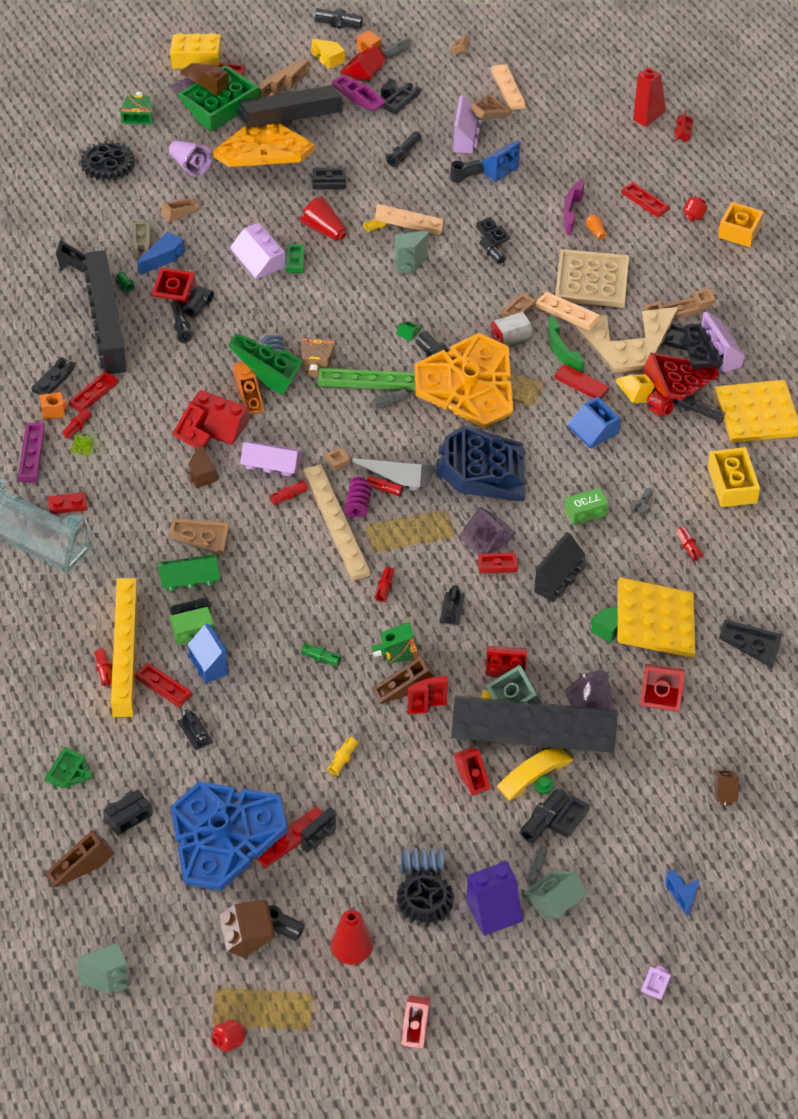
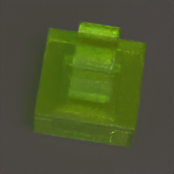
(82, 445)

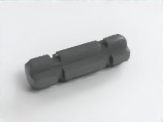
(536, 864)

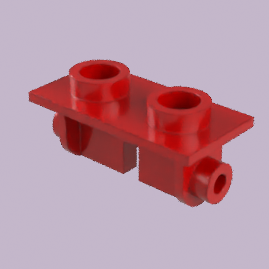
(683, 127)

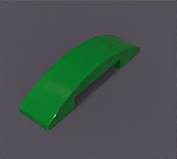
(569, 358)

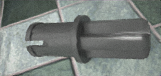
(395, 49)
(390, 398)

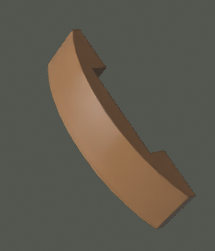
(701, 300)

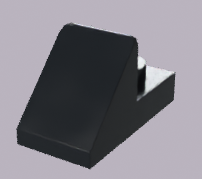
(69, 255)

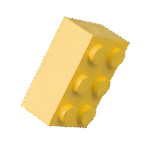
(195, 49)
(733, 477)

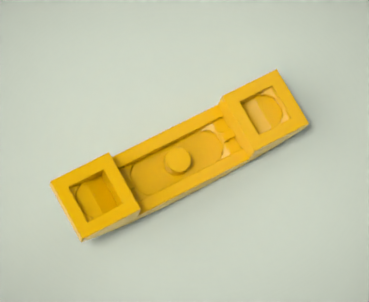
(531, 770)

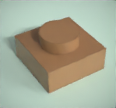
(460, 45)
(337, 459)

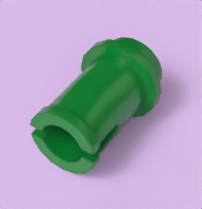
(126, 283)

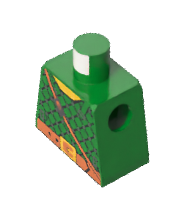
(136, 109)
(397, 644)

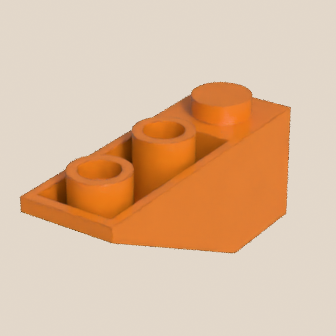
(248, 387)

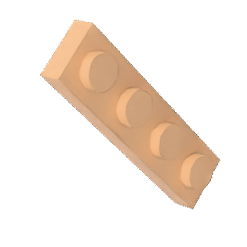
(508, 87)
(408, 219)
(567, 311)

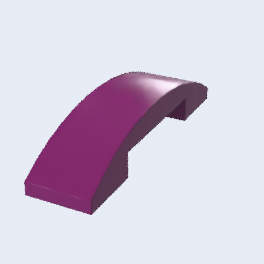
(574, 194)

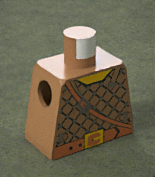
(316, 354)

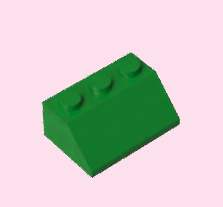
(188, 572)

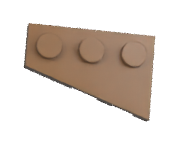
(489, 108)

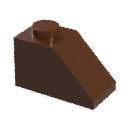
(201, 469)
(726, 786)

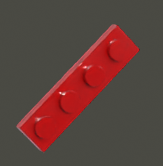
(289, 840)

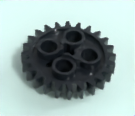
(107, 160)

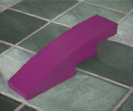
(358, 93)

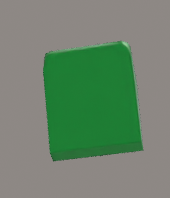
(408, 330)

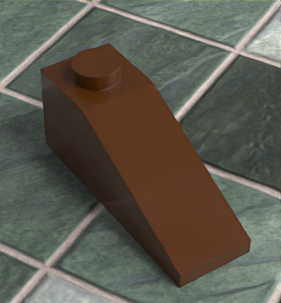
(207, 76)
(397, 684)
(83, 858)

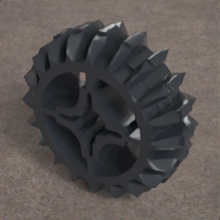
(419, 908)

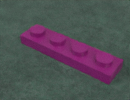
(31, 452)

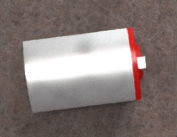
(511, 329)

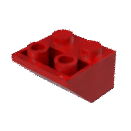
(504, 659)

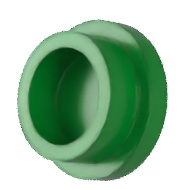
(544, 784)

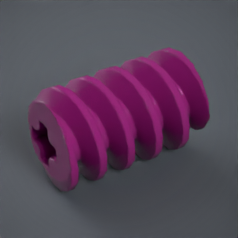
(358, 497)

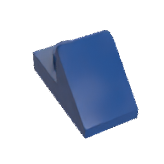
(682, 893)

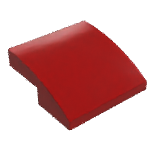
(426, 694)

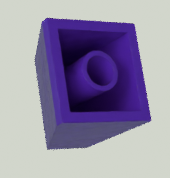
(494, 898)

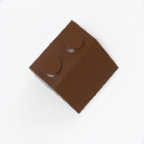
(246, 927)

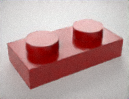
(67, 503)
(497, 563)

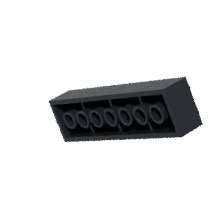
(104, 312)
(534, 724)

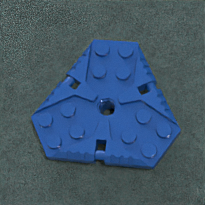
(219, 832)

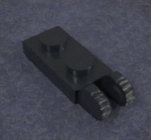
(401, 98)
(53, 377)

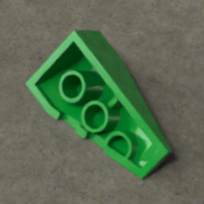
(272, 367)

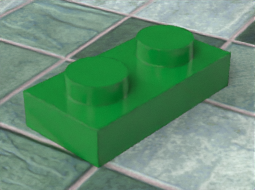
(295, 258)

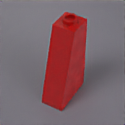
(649, 97)

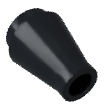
(388, 88)

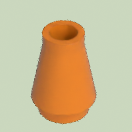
(596, 226)

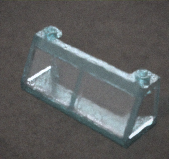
(41, 533)

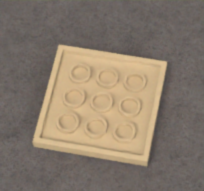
(592, 278)

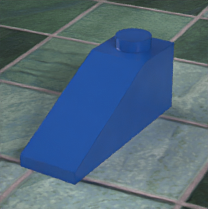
(163, 252)

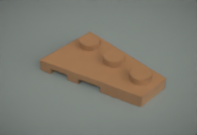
(202, 534)

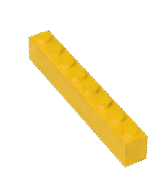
(124, 647)

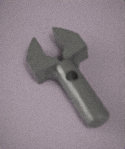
(642, 502)

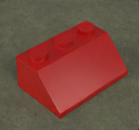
(223, 417)

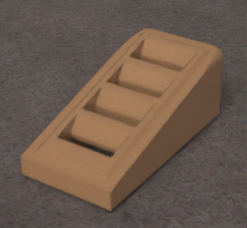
(176, 209)

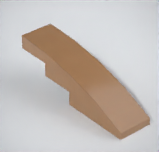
(284, 78)

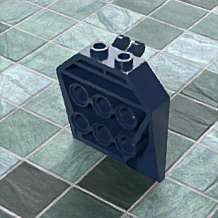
(482, 464)

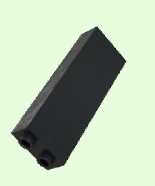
(290, 106)

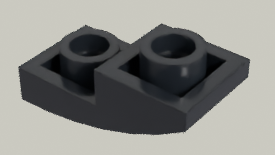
(494, 233)

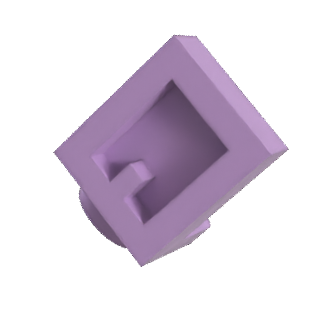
(656, 982)

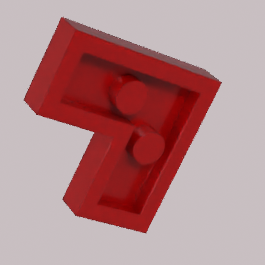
(188, 429)

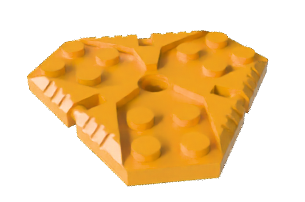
(263, 146)
(474, 380)

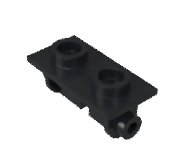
(189, 606)
(452, 606)
(194, 730)

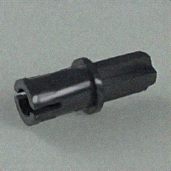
(492, 250)

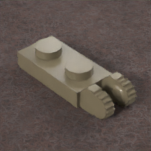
(141, 237)

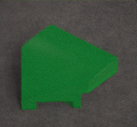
(68, 769)

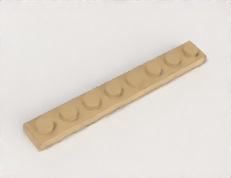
(336, 522)

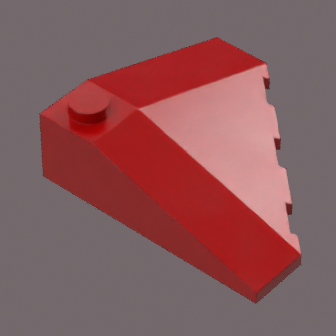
(674, 376)

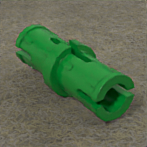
(321, 654)

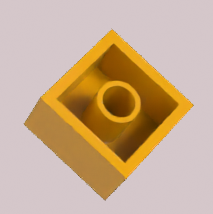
(740, 224)

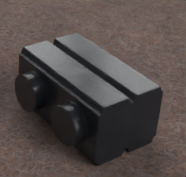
(127, 812)

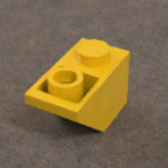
(328, 52)
(636, 387)

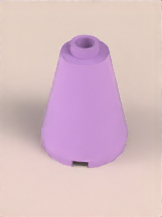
(191, 156)

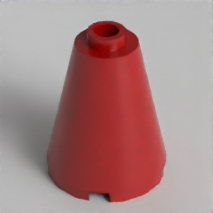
(323, 219)
(351, 939)

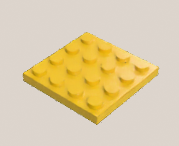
(757, 411)
(656, 617)

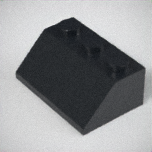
(559, 568)

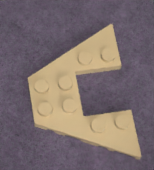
(630, 353)

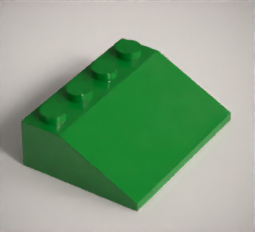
(214, 109)

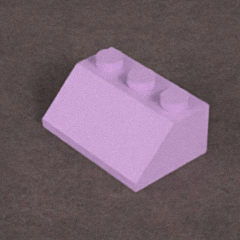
(465, 128)
(258, 251)
(723, 342)
(271, 457)

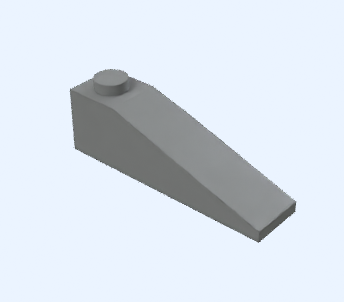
(406, 474)

